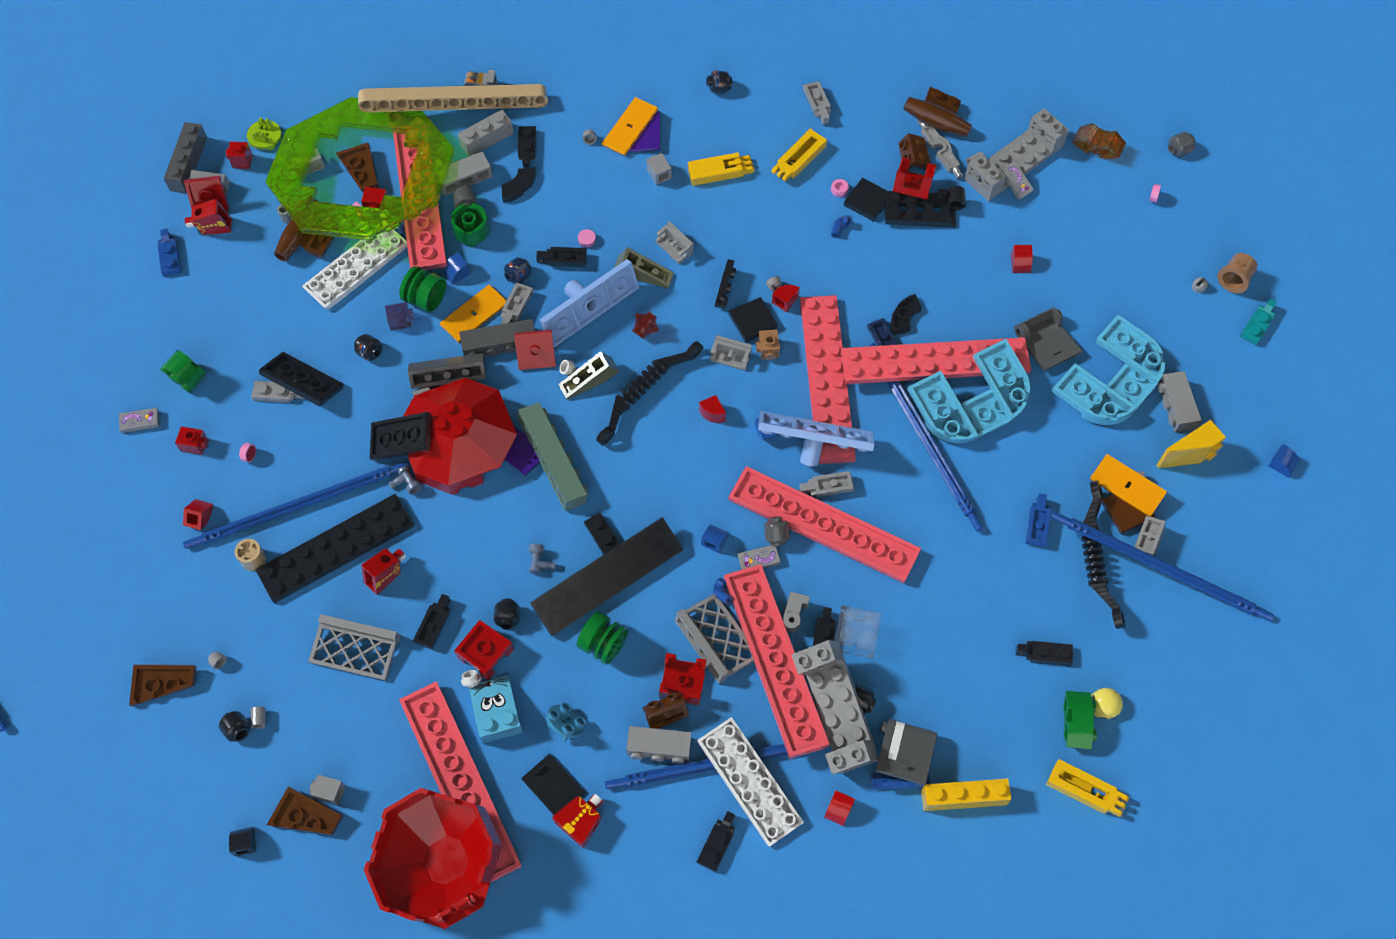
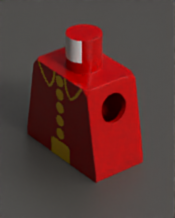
(209, 218)
(382, 569)
(579, 819)

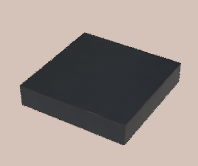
(866, 199)
(752, 318)

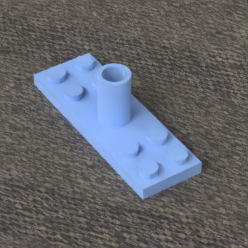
(589, 302)
(815, 434)

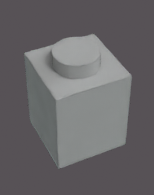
(659, 169)
(327, 790)

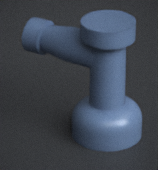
(413, 486)
(536, 550)

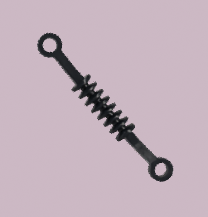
(660, 366)
(1093, 553)

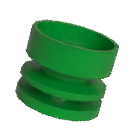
(422, 289)
(599, 636)

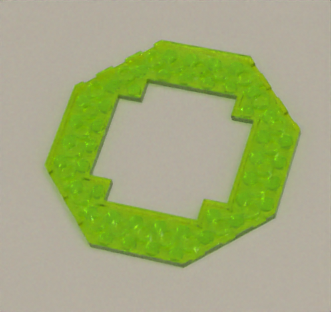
(349, 221)

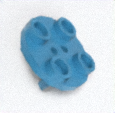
(565, 721)

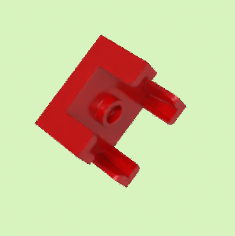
(913, 183)
(483, 649)
(683, 678)

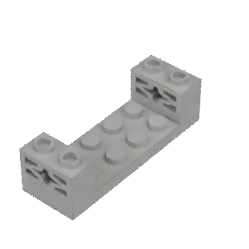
(1029, 150)
(837, 706)

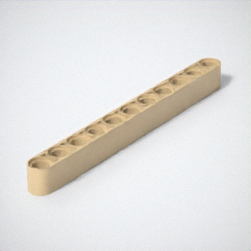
(452, 98)

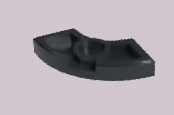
(520, 184)
(903, 314)

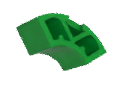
(1079, 719)

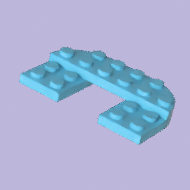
(1128, 388)
(982, 413)

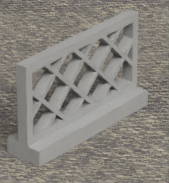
(359, 630)
(700, 641)

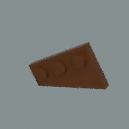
(360, 165)
(159, 680)
(304, 814)

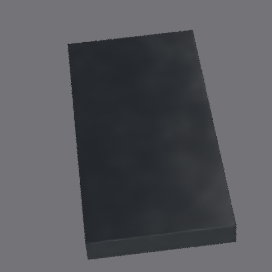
(301, 379)
(400, 436)

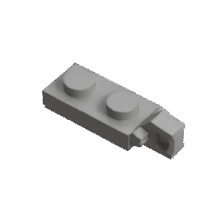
(818, 101)
(516, 303)
(272, 392)
(828, 484)

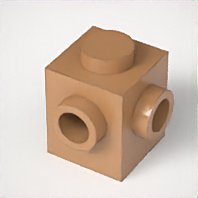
(768, 344)

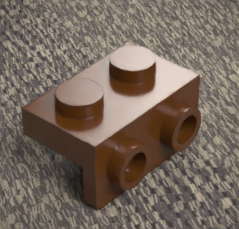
(915, 149)
(665, 710)

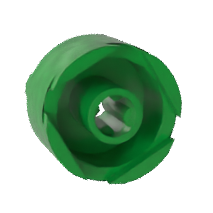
(470, 224)
(183, 371)

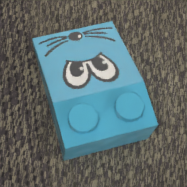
(495, 709)

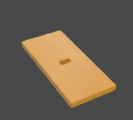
(636, 115)
(484, 304)
(1142, 492)

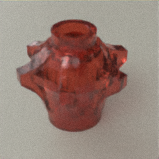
(645, 324)

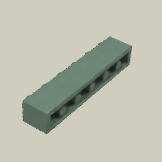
(552, 456)

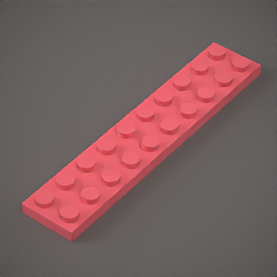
(425, 231)
(920, 360)
(825, 371)
(825, 524)
(773, 658)
(452, 762)

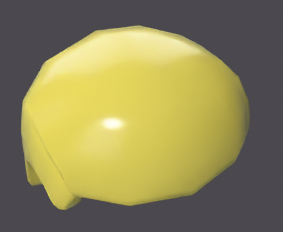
(1108, 703)

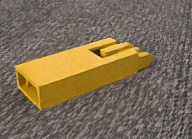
(802, 153)
(714, 170)
(1078, 786)

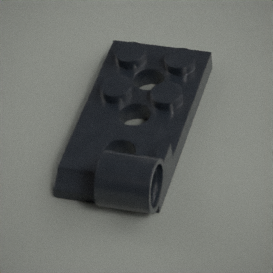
(947, 200)

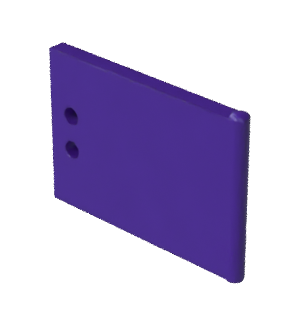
(650, 136)
(522, 454)

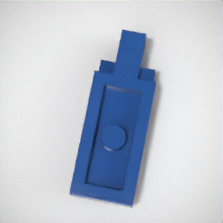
(168, 254)
(1038, 522)
(885, 781)

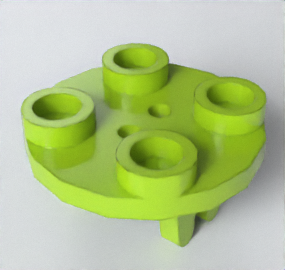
(264, 134)

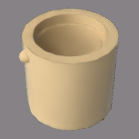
(250, 554)

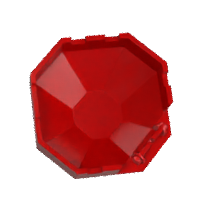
(467, 434)
(433, 858)

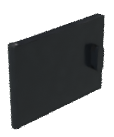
(552, 784)

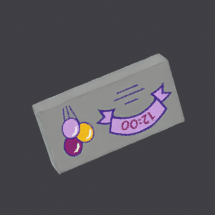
(1016, 180)
(138, 420)
(765, 556)

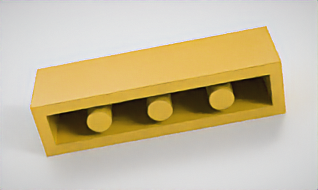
(966, 794)

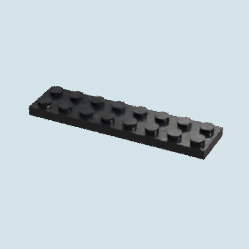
(334, 548)
(606, 576)

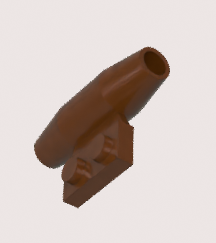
(939, 112)
(293, 238)

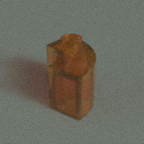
(1099, 141)

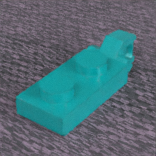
(1259, 323)

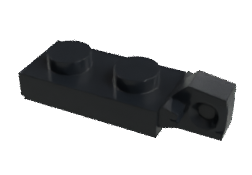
(527, 144)
(563, 256)
(725, 286)
(601, 533)
(433, 623)
(824, 628)
(1046, 652)
(717, 843)

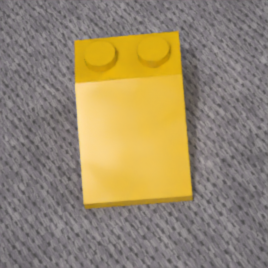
(1194, 447)

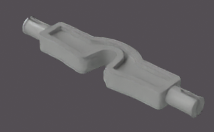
(945, 155)

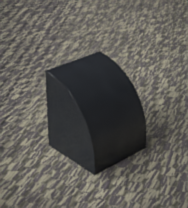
(242, 841)

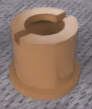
(1237, 273)

